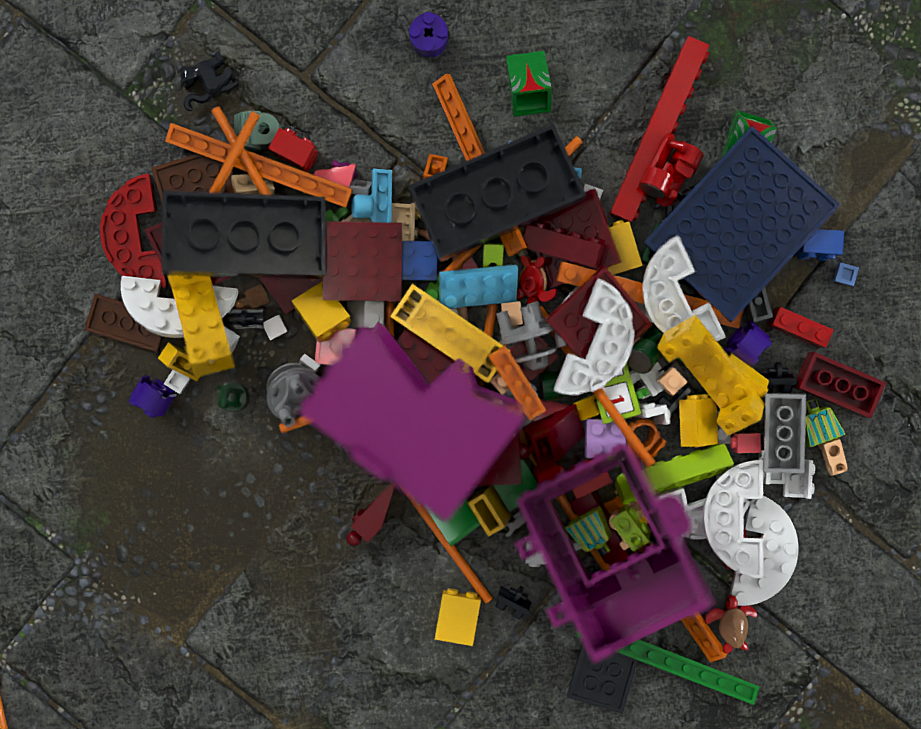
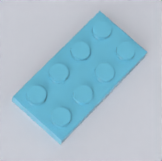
(478, 286)

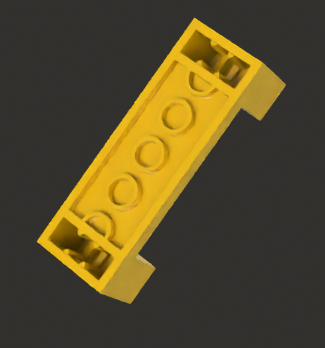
(201, 324)
(447, 331)
(715, 372)

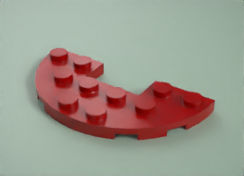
(121, 230)

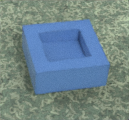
(845, 274)

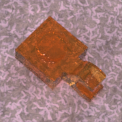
(254, 297)

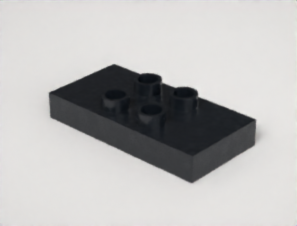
(497, 192)
(243, 235)

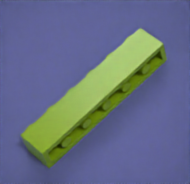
(681, 471)

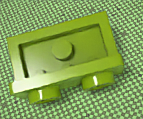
(630, 527)

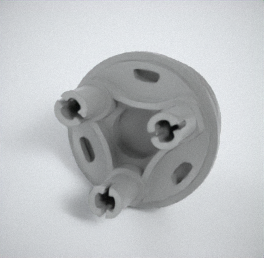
(534, 326)
(288, 389)

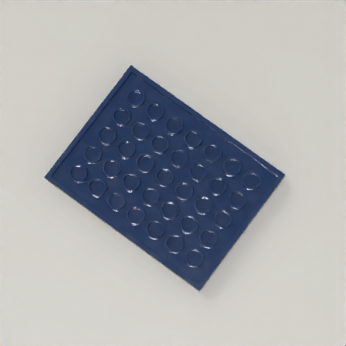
(744, 222)

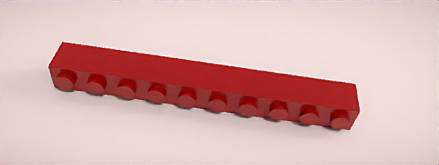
(661, 123)

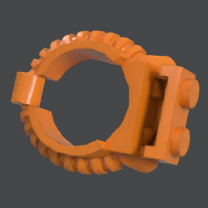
(654, 441)

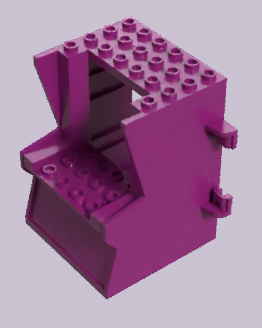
(403, 429)
(632, 596)

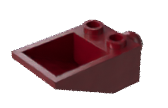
(552, 436)
(370, 520)

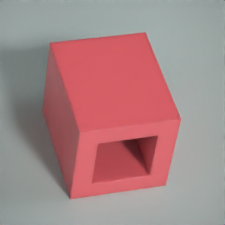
(746, 442)

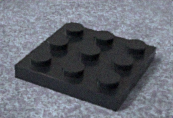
(604, 681)

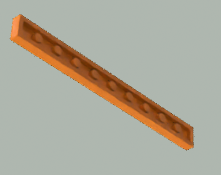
(469, 142)
(266, 167)
(577, 275)
(695, 624)

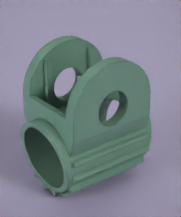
(257, 140)

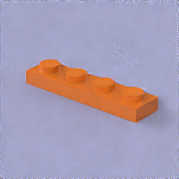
(517, 382)

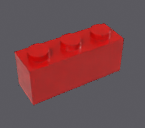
(800, 327)

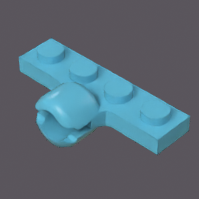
(378, 205)

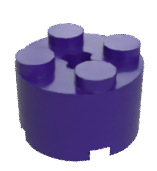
(428, 24)
(748, 343)
(152, 396)

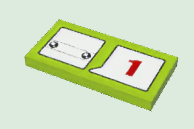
(622, 395)

